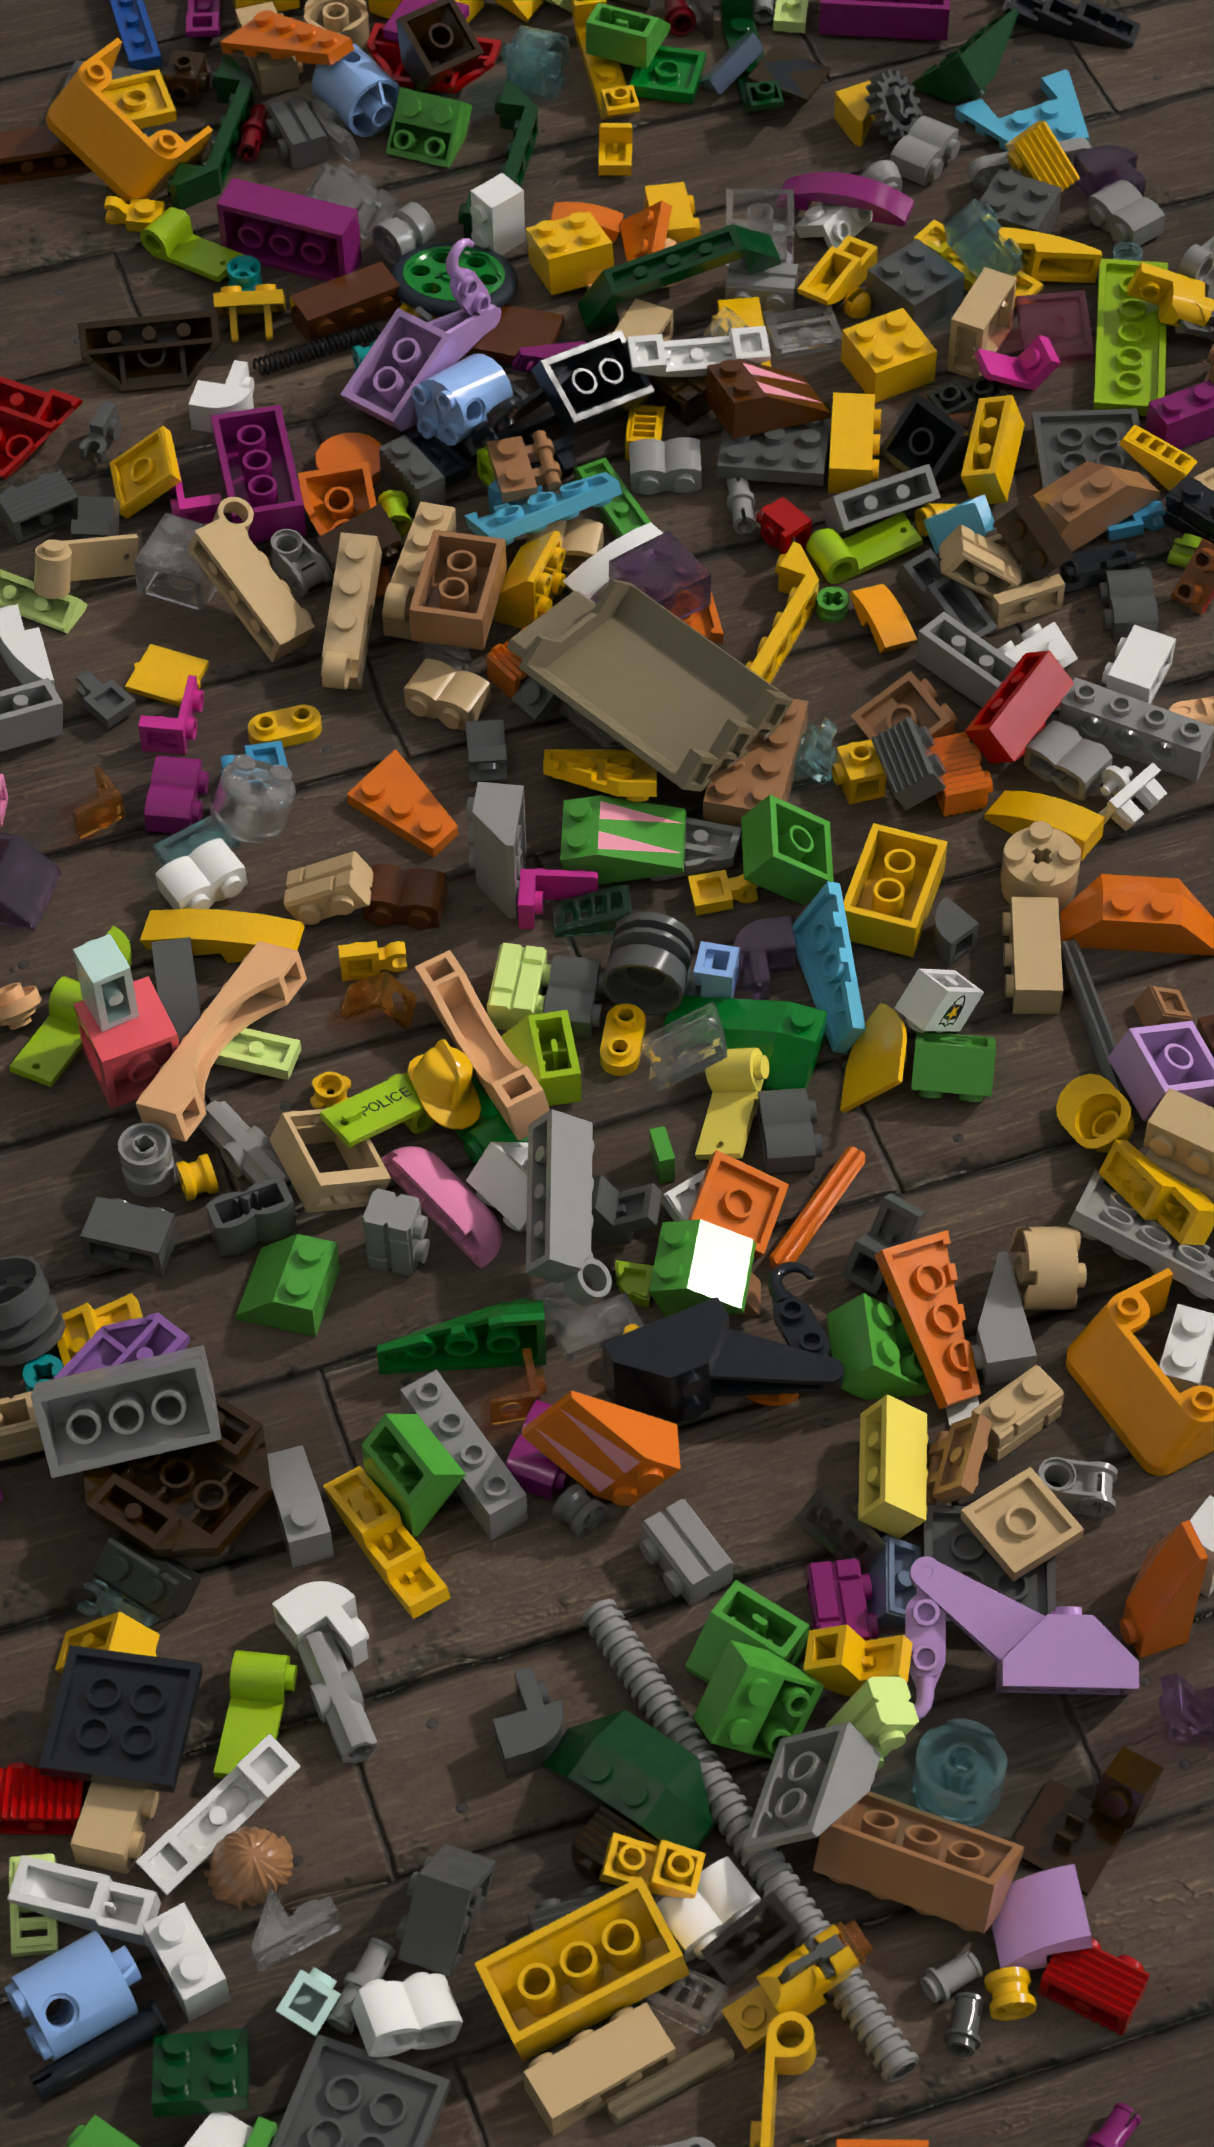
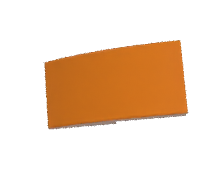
(607, 218)

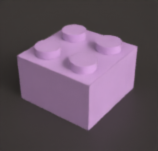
(1163, 1058)

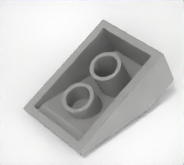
(811, 1785)

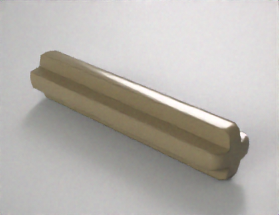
(669, 2081)

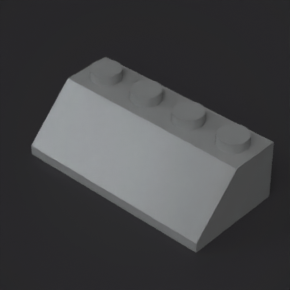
(126, 1411)

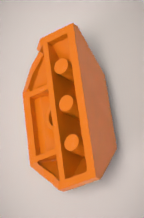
(1138, 916)

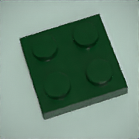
(200, 2072)

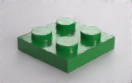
(671, 75)

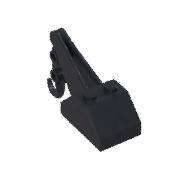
(583, 387)
(693, 1356)

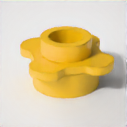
(327, 1083)

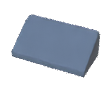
(732, 64)
(891, 1581)

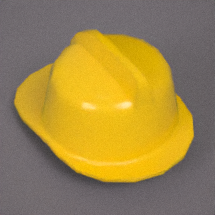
(445, 1086)
(1094, 1112)

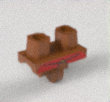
(1197, 582)

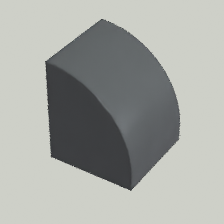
(953, 932)

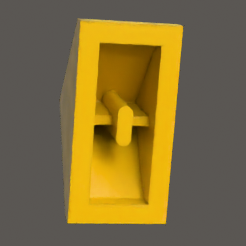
(852, 113)

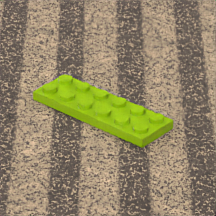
(1128, 342)

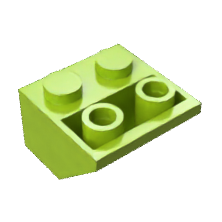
(549, 1051)

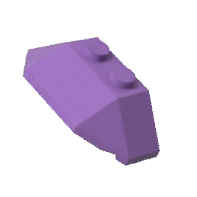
(127, 1342)

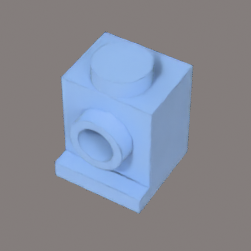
(717, 970)

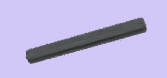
(1090, 1010)

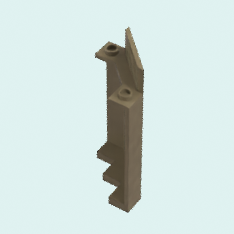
(650, 682)

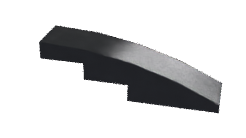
(1081, 23)

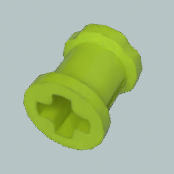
(395, 506)

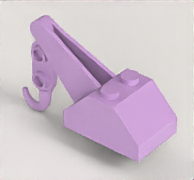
(417, 349)
(1031, 1650)

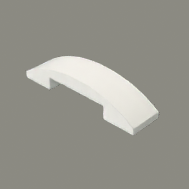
(691, 356)
(218, 1814)

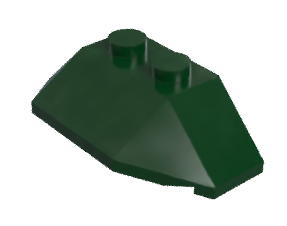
(636, 1775)

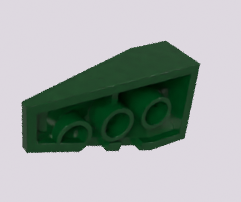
(970, 65)

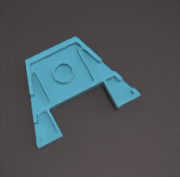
(1060, 113)

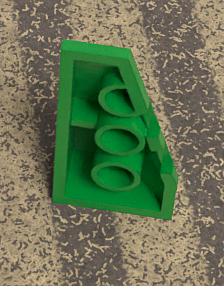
(782, 1030)
(472, 1341)

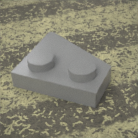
(708, 847)

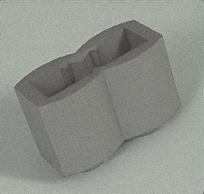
(925, 150)
(1126, 213)
(665, 465)
(1067, 759)

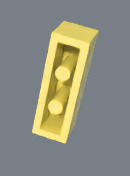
(893, 1467)

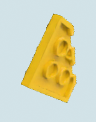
(604, 770)

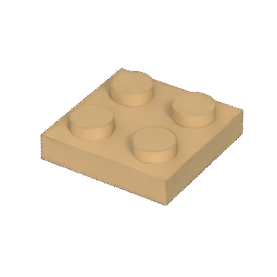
(1022, 1524)

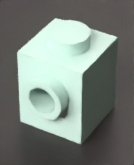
(309, 2000)

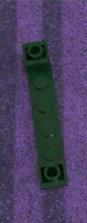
(737, 21)
(516, 114)
(199, 183)
(674, 265)

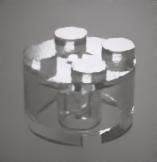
(253, 799)

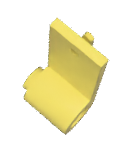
(733, 1102)

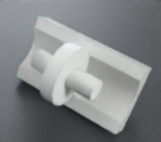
(1142, 787)

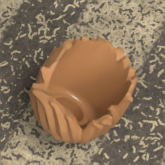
(249, 1866)

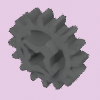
(892, 104)

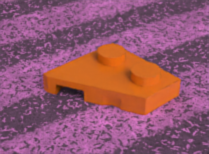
(645, 230)

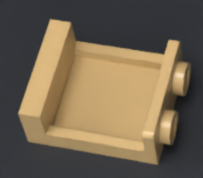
(1024, 601)

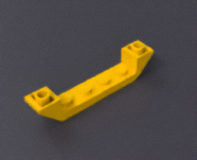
(605, 76)
(802, 585)

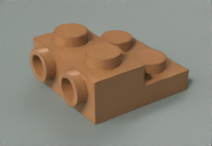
(906, 699)

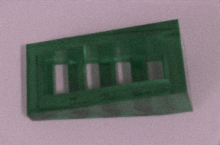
(602, 900)

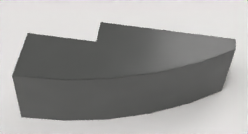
(939, 594)
(177, 983)

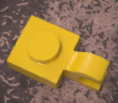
(136, 215)
(716, 891)

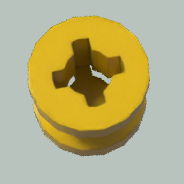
(196, 1177)
(1010, 1993)

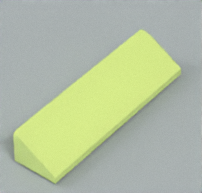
(55, 613)

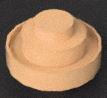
(17, 1005)

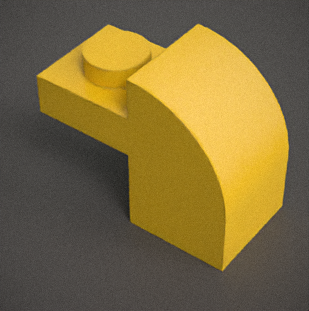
(847, 1661)

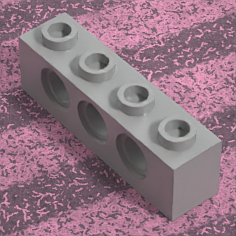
(1138, 729)
(488, 1485)

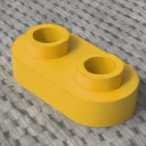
(288, 725)
(622, 1036)

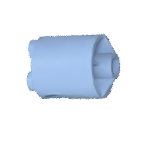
(358, 91)
(459, 398)
(91, 1992)

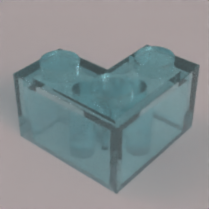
(977, 240)

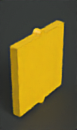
(164, 674)

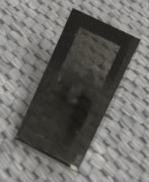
(753, 1942)

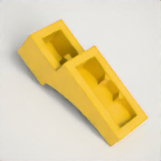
(1158, 1195)

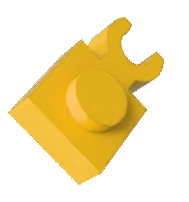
(365, 959)

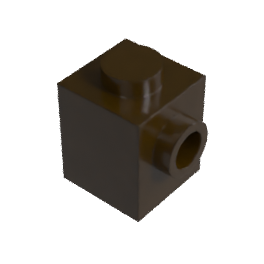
(1127, 1787)

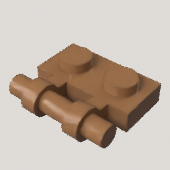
(512, 466)
(957, 1460)

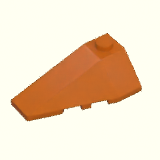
(337, 496)
(1165, 1593)

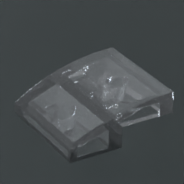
(685, 1047)

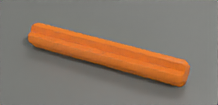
(818, 1207)

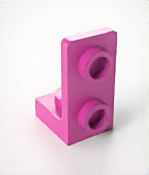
(1026, 370)
(198, 509)
(173, 734)
(546, 884)

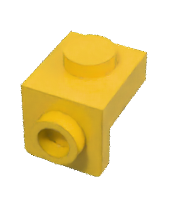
(615, 149)

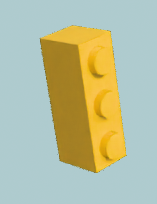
(853, 442)
(993, 449)

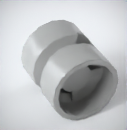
(403, 232)
(147, 1159)

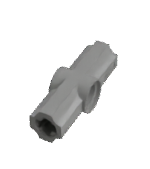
(242, 1147)
(337, 1697)

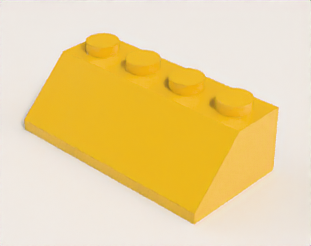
(582, 1968)

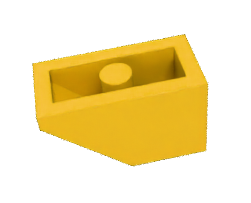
(111, 1633)

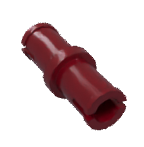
(253, 133)

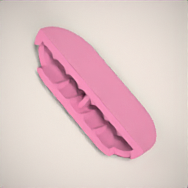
(447, 1201)

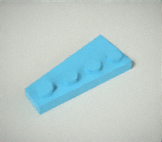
(545, 508)
(829, 966)

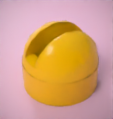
(857, 303)

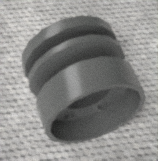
(648, 962)
(27, 1312)

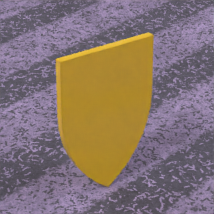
(875, 1058)

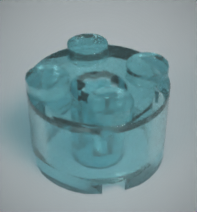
(537, 61)
(959, 1771)

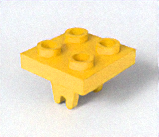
(264, 300)

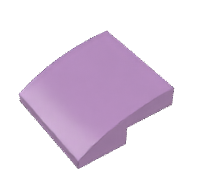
(1041, 1918)

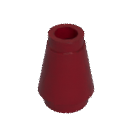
(679, 16)

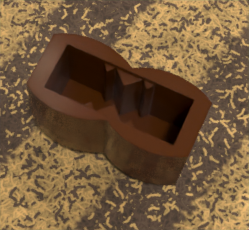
(406, 897)

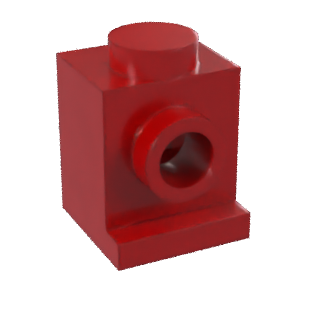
(783, 525)

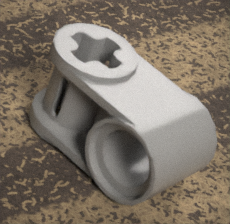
(298, 562)
(1080, 1485)

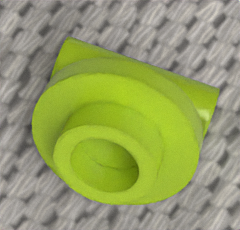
(1183, 550)

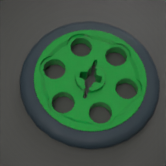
(424, 260)

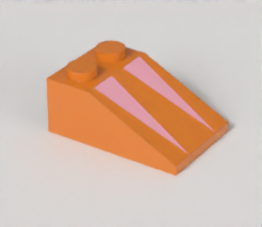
(606, 1446)

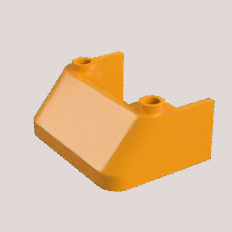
(110, 140)
(1130, 1389)

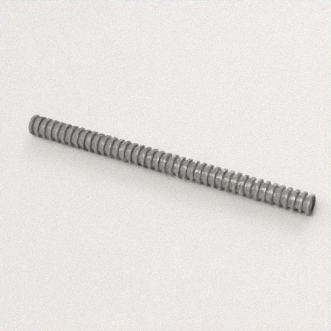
(734, 1818)

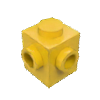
(859, 772)

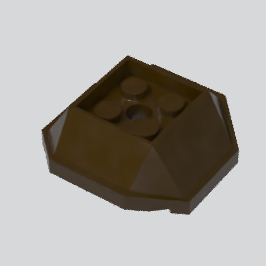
(190, 1519)

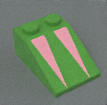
(622, 838)

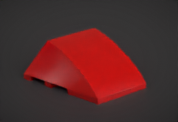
(28, 420)

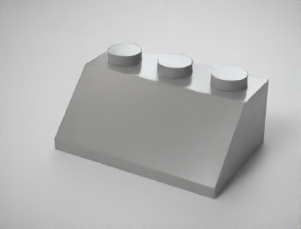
(498, 842)

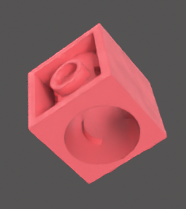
(132, 1052)

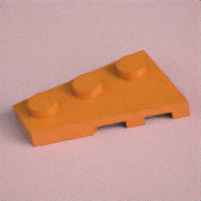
(404, 805)

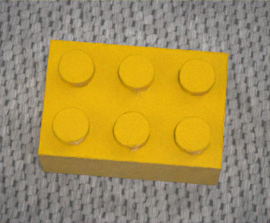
(894, 889)

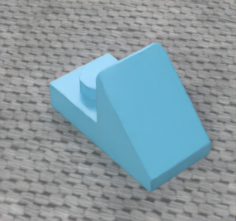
(972, 514)

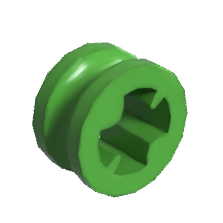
(833, 612)

